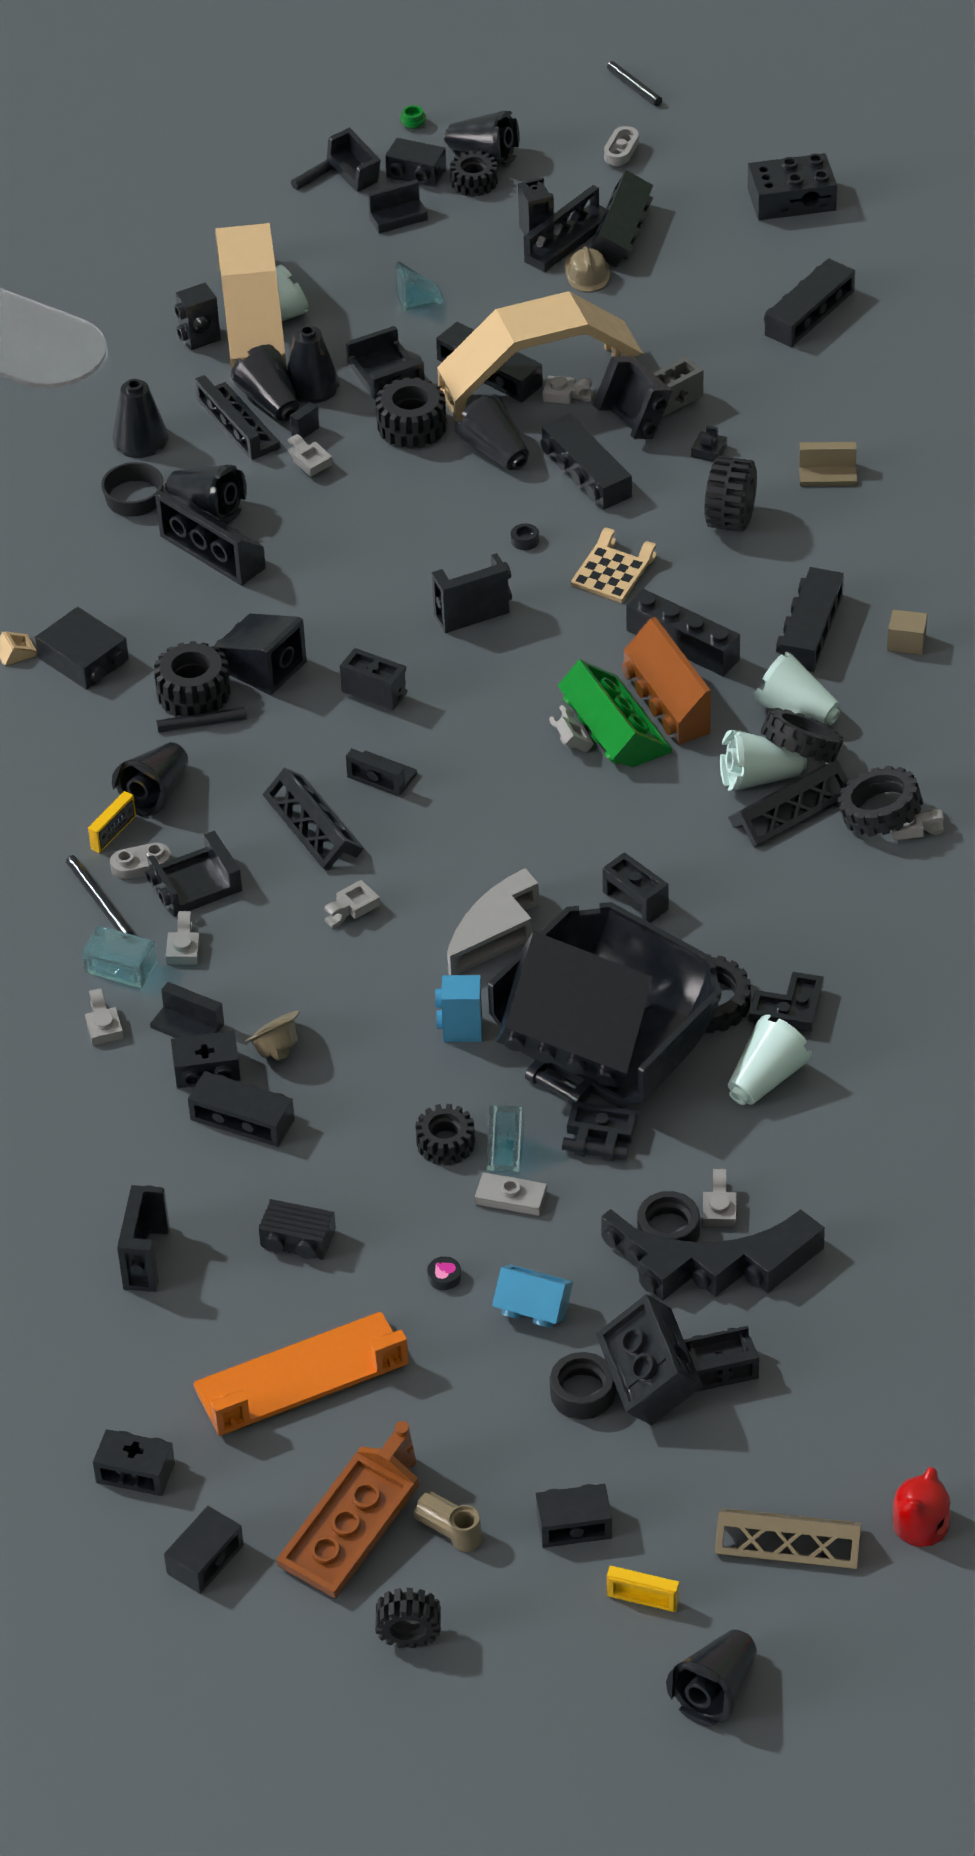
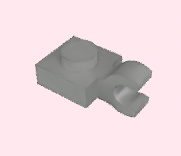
(564, 389)
(310, 457)
(572, 733)
(928, 821)
(353, 900)
(184, 944)
(102, 1022)
(719, 1205)

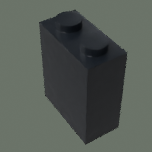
(82, 648)

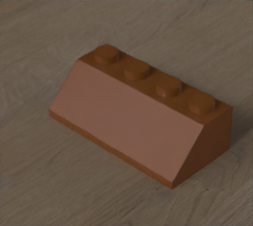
(668, 683)

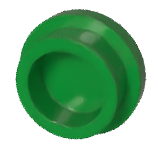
(413, 116)

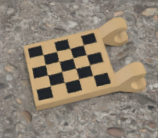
(612, 571)

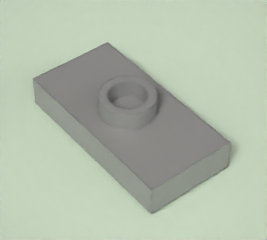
(510, 1194)

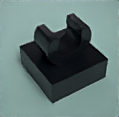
(709, 444)

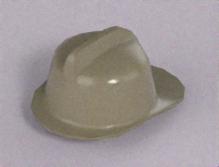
(587, 270)
(276, 1037)

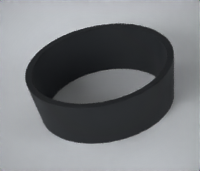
(131, 472)

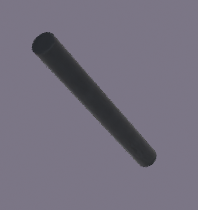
(97, 895)

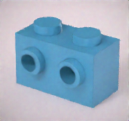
(460, 1007)
(532, 1295)

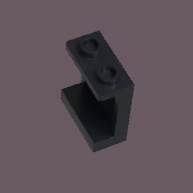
(381, 359)
(633, 395)
(471, 596)
(195, 877)
(144, 1215)

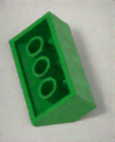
(612, 715)

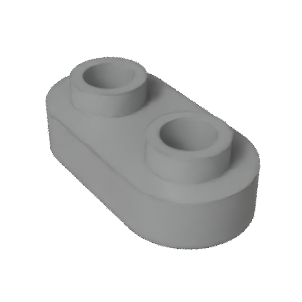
(621, 146)
(133, 861)

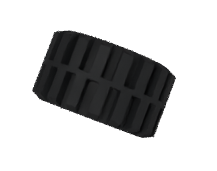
(411, 412)
(730, 493)
(192, 679)

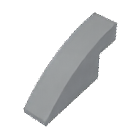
(494, 923)

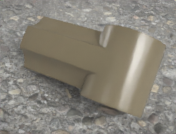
(456, 1522)

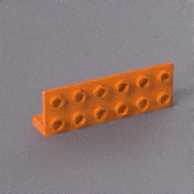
(301, 1372)

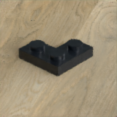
(796, 1007)

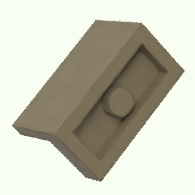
(827, 463)

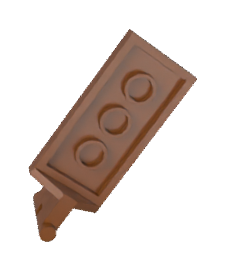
(353, 1514)

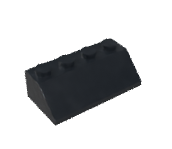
(209, 539)

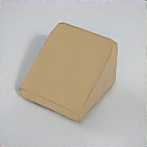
(15, 647)

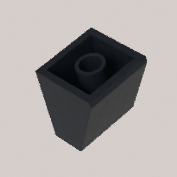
(265, 650)

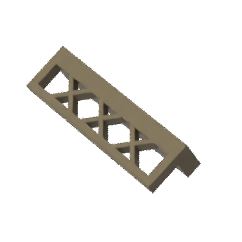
(789, 1524)

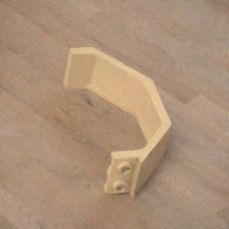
(249, 289)
(523, 327)

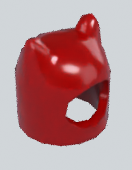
(919, 1509)

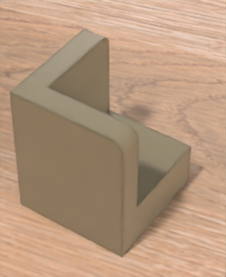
(907, 632)

